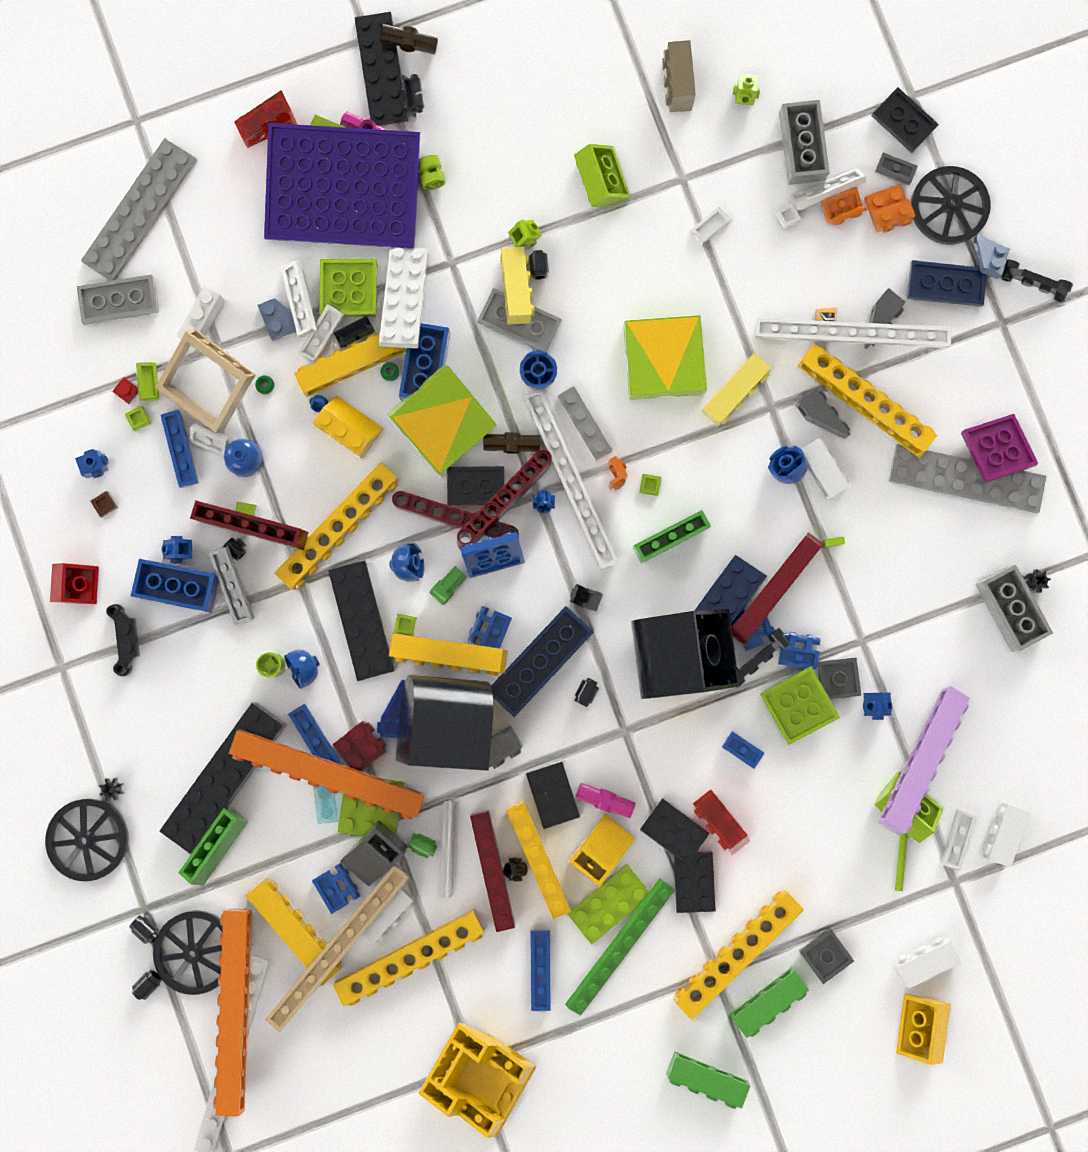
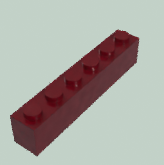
(249, 525)
(492, 871)

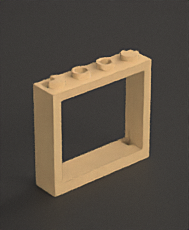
(221, 358)

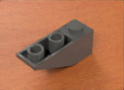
(885, 309)
(818, 412)

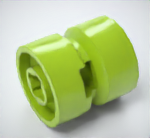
(431, 173)
(270, 665)

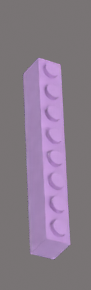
(923, 761)

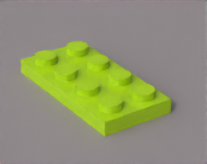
(608, 904)

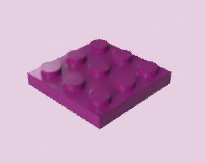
(999, 448)

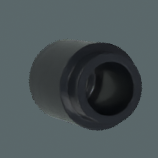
(538, 264)
(586, 692)
(144, 929)
(146, 985)

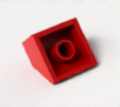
(74, 583)

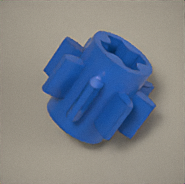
(543, 501)

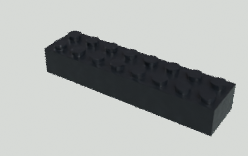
(218, 782)

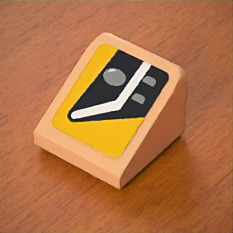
(826, 314)

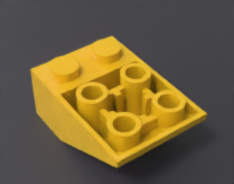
(601, 850)

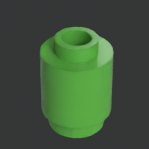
(422, 845)

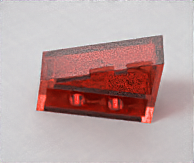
(254, 124)
(720, 822)

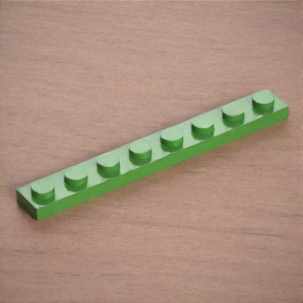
(619, 947)

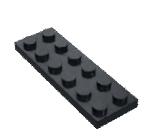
(380, 70)
(361, 620)

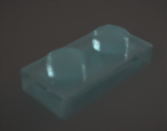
(325, 805)

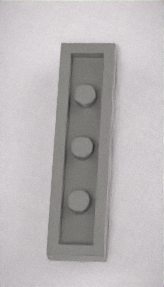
(585, 423)
(231, 585)

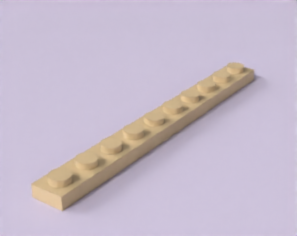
(337, 948)

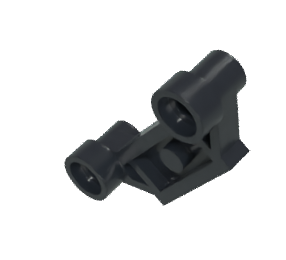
(1028, 278)
(126, 639)
(777, 641)

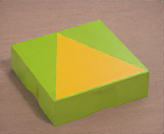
(665, 357)
(442, 419)

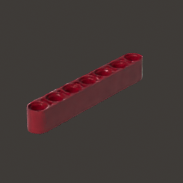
(506, 491)
(448, 511)
(776, 588)

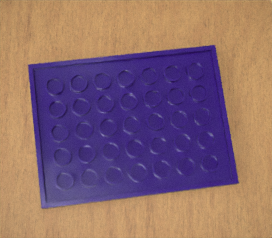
(341, 185)

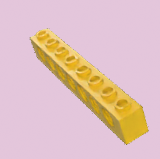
(869, 410)
(339, 515)
(722, 979)
(350, 996)

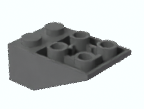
(504, 745)
(374, 853)

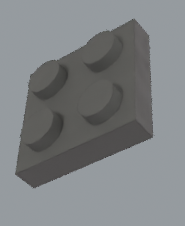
(840, 678)
(826, 956)

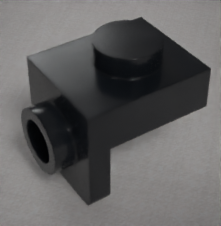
(585, 597)

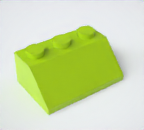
(601, 175)
(924, 821)

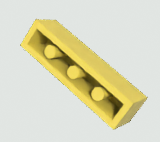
(515, 285)
(736, 389)

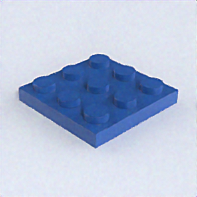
(492, 554)

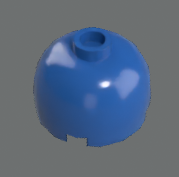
(538, 370)
(243, 457)
(788, 464)
(407, 563)
(302, 667)

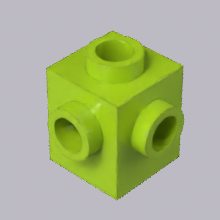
(746, 89)
(525, 233)

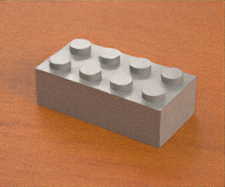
(804, 142)
(1014, 608)

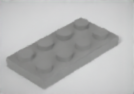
(117, 299)
(535, 335)

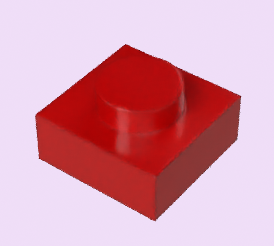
(126, 390)

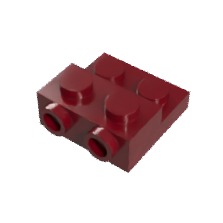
(360, 746)

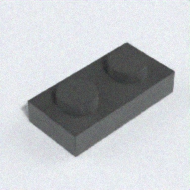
(896, 168)

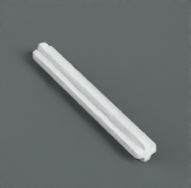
(447, 849)

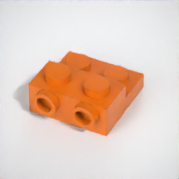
(889, 208)

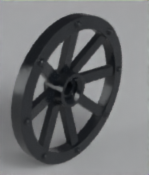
(948, 207)
(90, 837)
(197, 948)

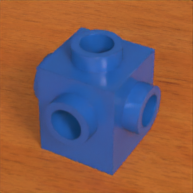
(92, 464)
(177, 549)
(877, 705)

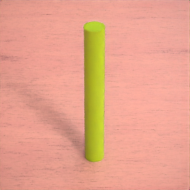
(901, 862)

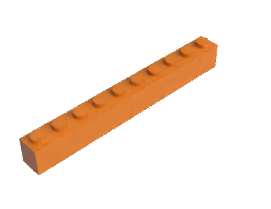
(326, 773)
(233, 1012)

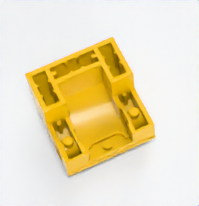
(477, 1080)

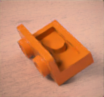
(842, 206)
(617, 468)

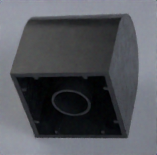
(684, 653)
(445, 723)

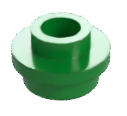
(389, 377)
(262, 379)

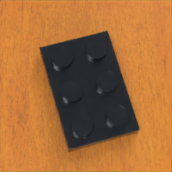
(904, 120)
(474, 484)
(552, 795)
(674, 831)
(695, 884)

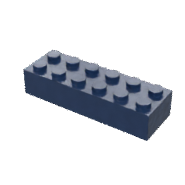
(540, 661)

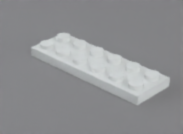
(403, 297)

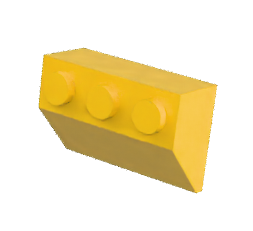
(347, 426)
(923, 1029)

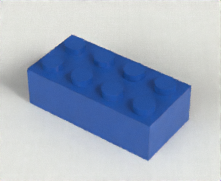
(425, 360)
(175, 585)

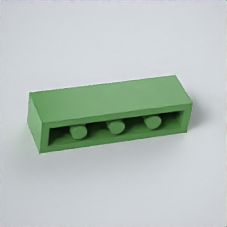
(671, 536)
(213, 847)
(769, 1002)
(707, 1080)

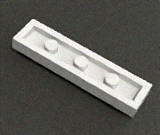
(827, 189)
(298, 299)

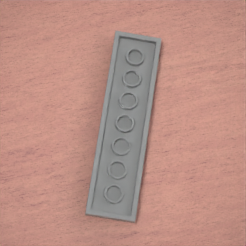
(138, 210)
(962, 479)

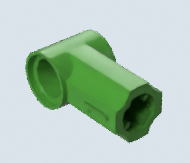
(445, 588)

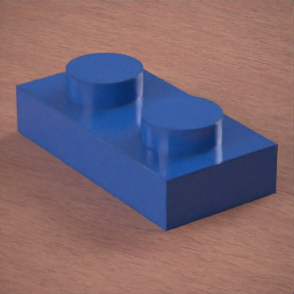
(742, 750)

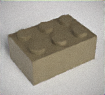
(679, 76)

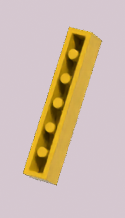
(344, 364)
(448, 653)
(538, 859)
(289, 924)

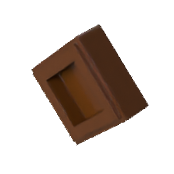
(104, 504)

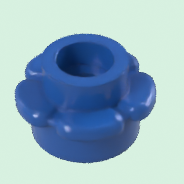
(318, 402)

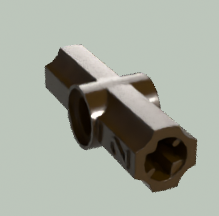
(408, 39)
(511, 443)

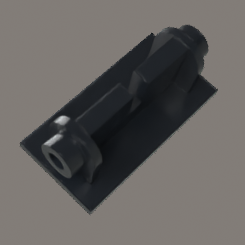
(410, 86)
(354, 331)

